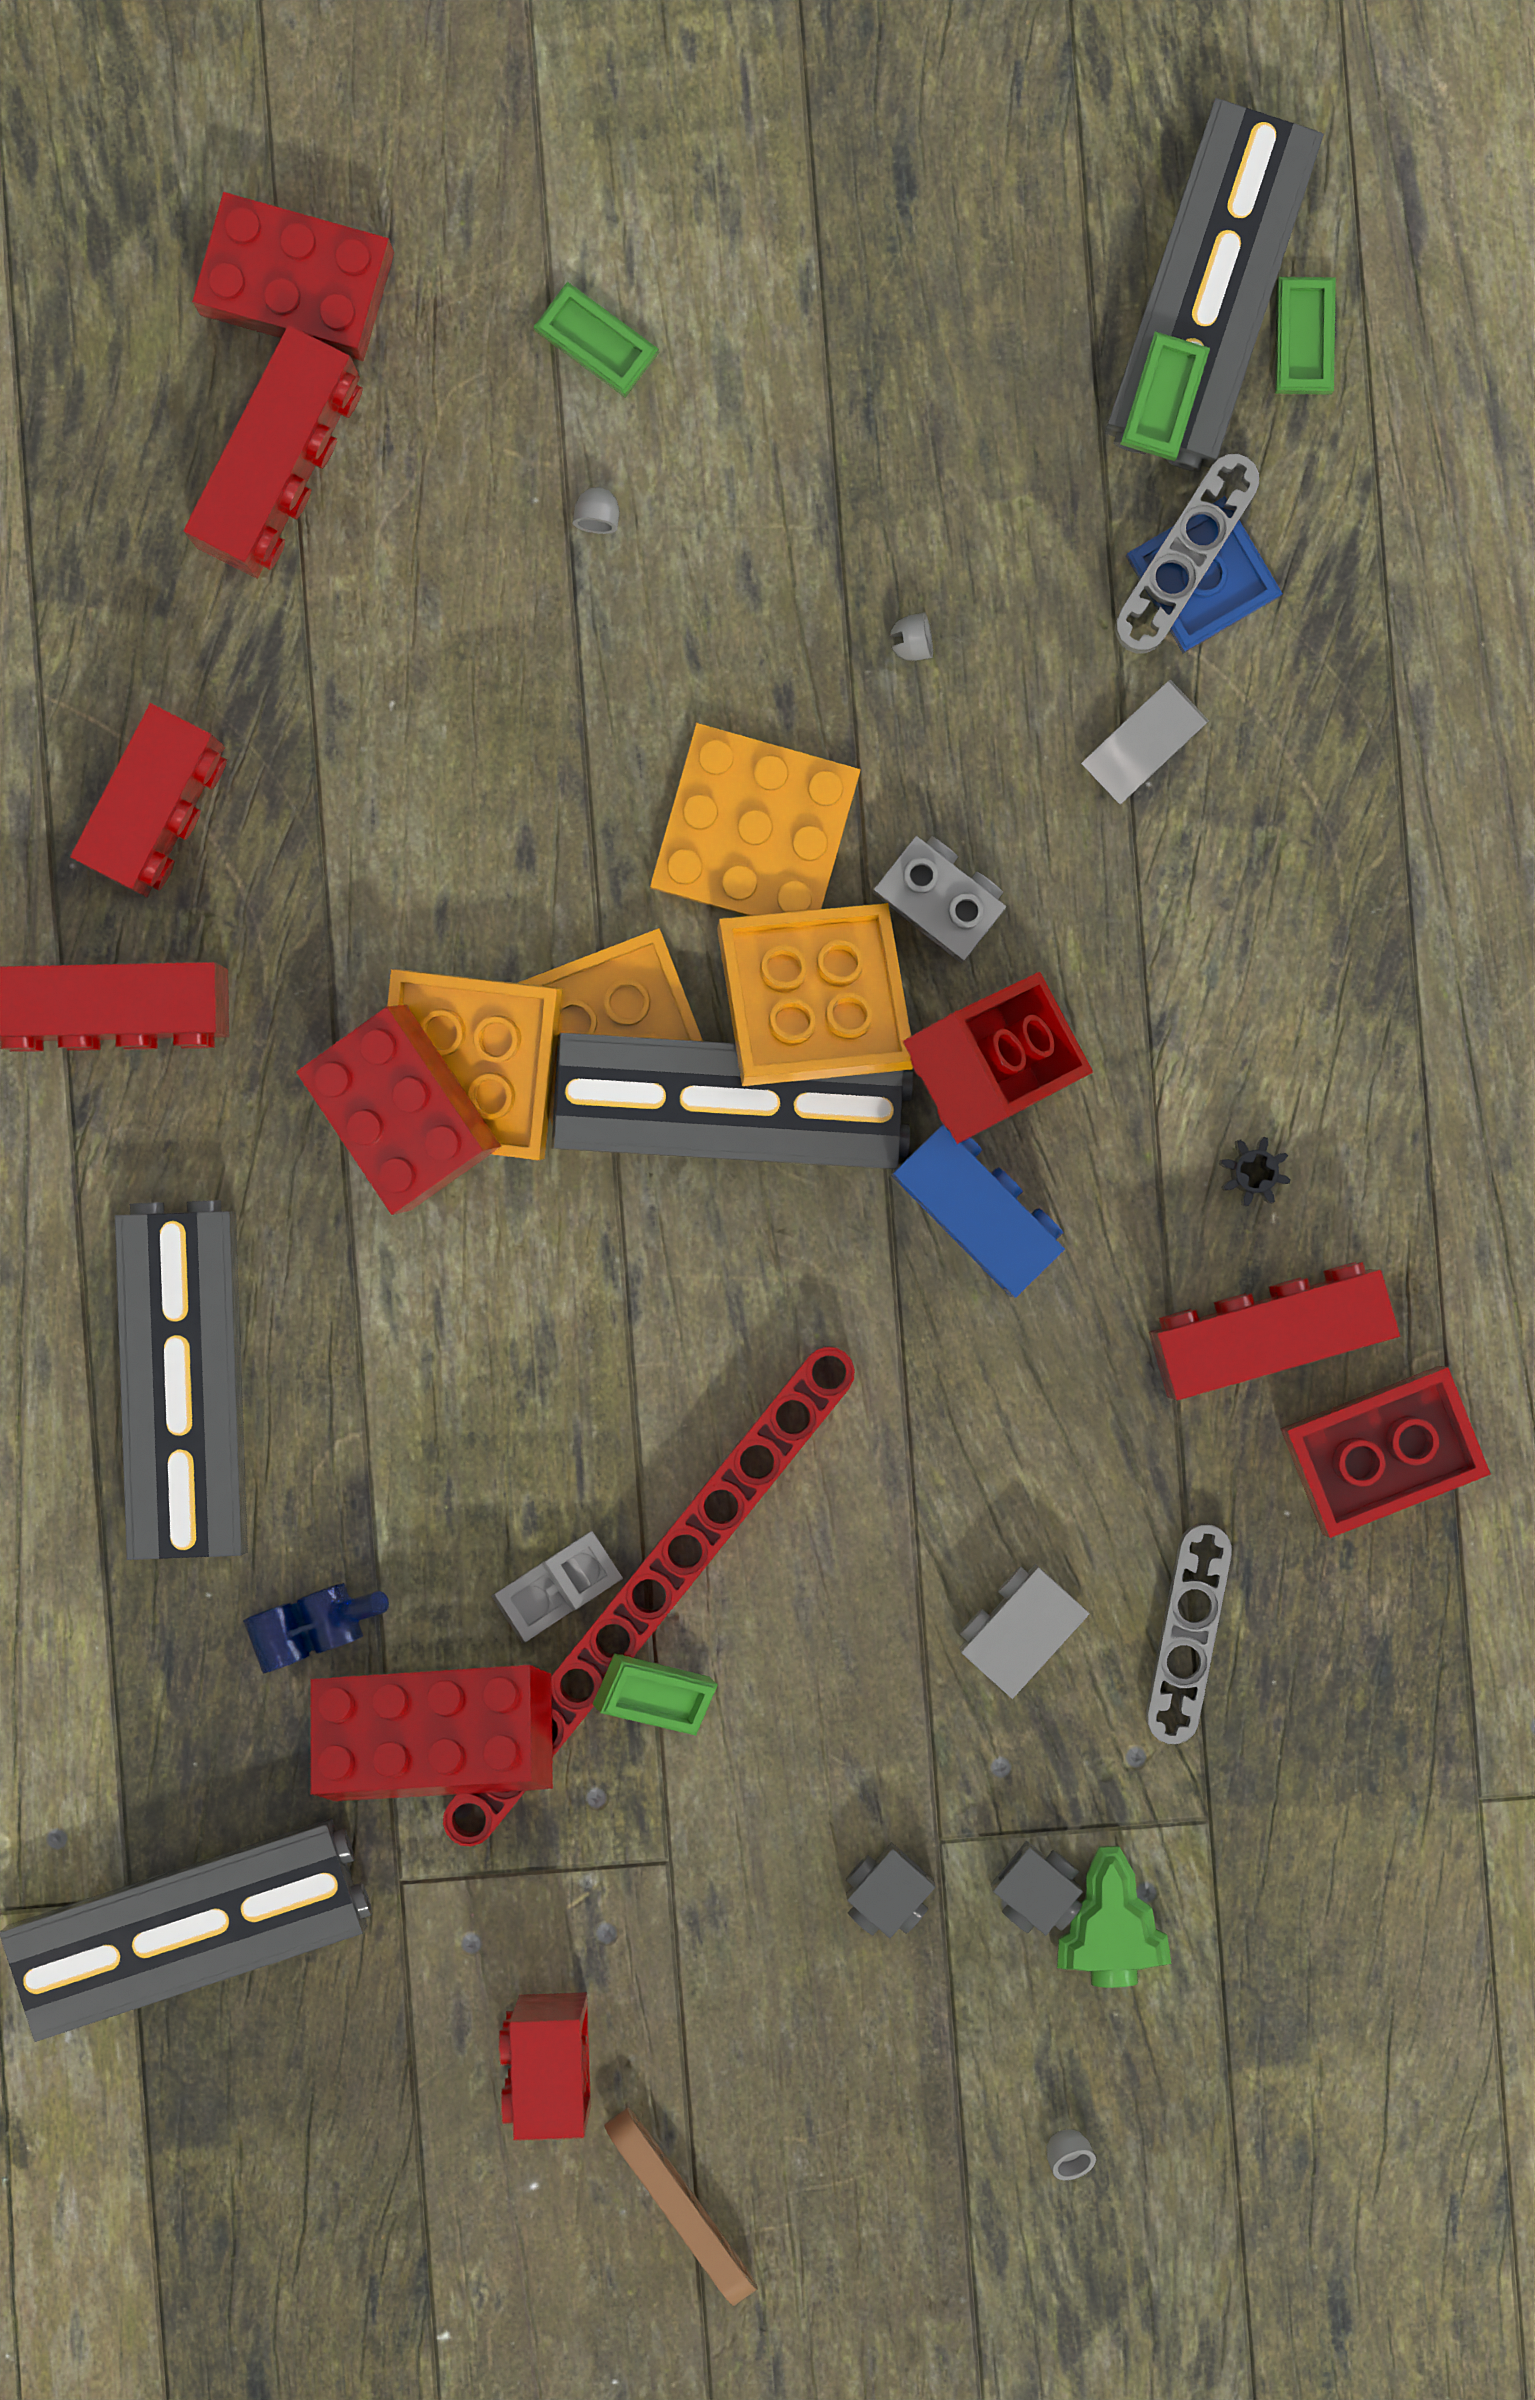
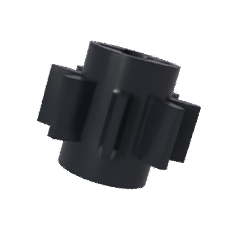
(1241, 1180)

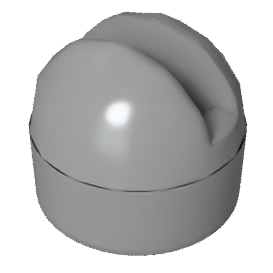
(596, 511)
(916, 637)
(1069, 2155)

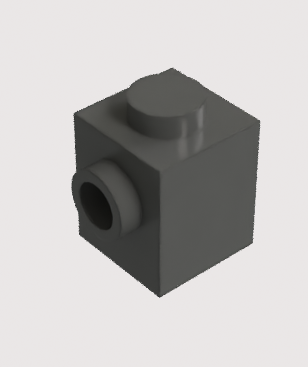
(1038, 1890)
(888, 1892)

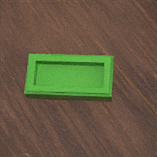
(1305, 335)
(596, 339)
(1165, 396)
(655, 1694)

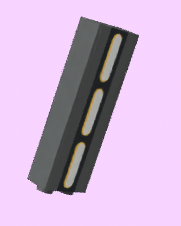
(1222, 264)
(692, 1103)
(181, 1382)
(185, 1929)

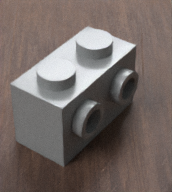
(940, 897)
(1022, 1629)

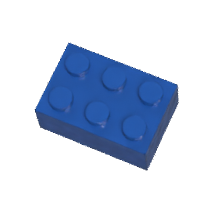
(980, 1210)

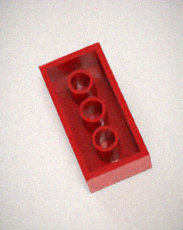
(274, 453)
(113, 1003)
(1274, 1333)
(431, 1733)

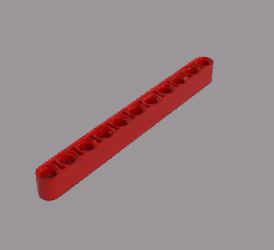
(675, 1578)

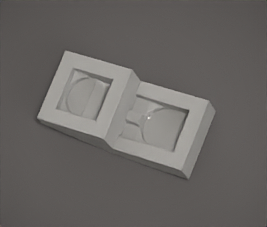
(1145, 742)
(557, 1587)

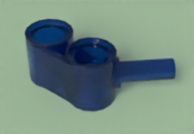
(310, 1624)

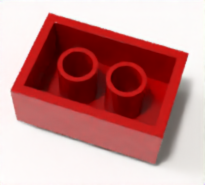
(293, 270)
(150, 801)
(997, 1057)
(398, 1109)
(1385, 1451)
(549, 2068)

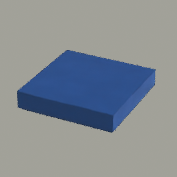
(1227, 593)

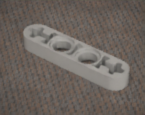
(1191, 556)
(1198, 1634)

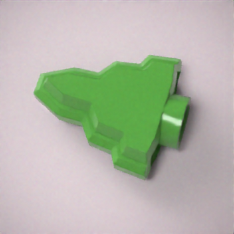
(1113, 1928)

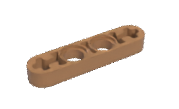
(681, 2206)

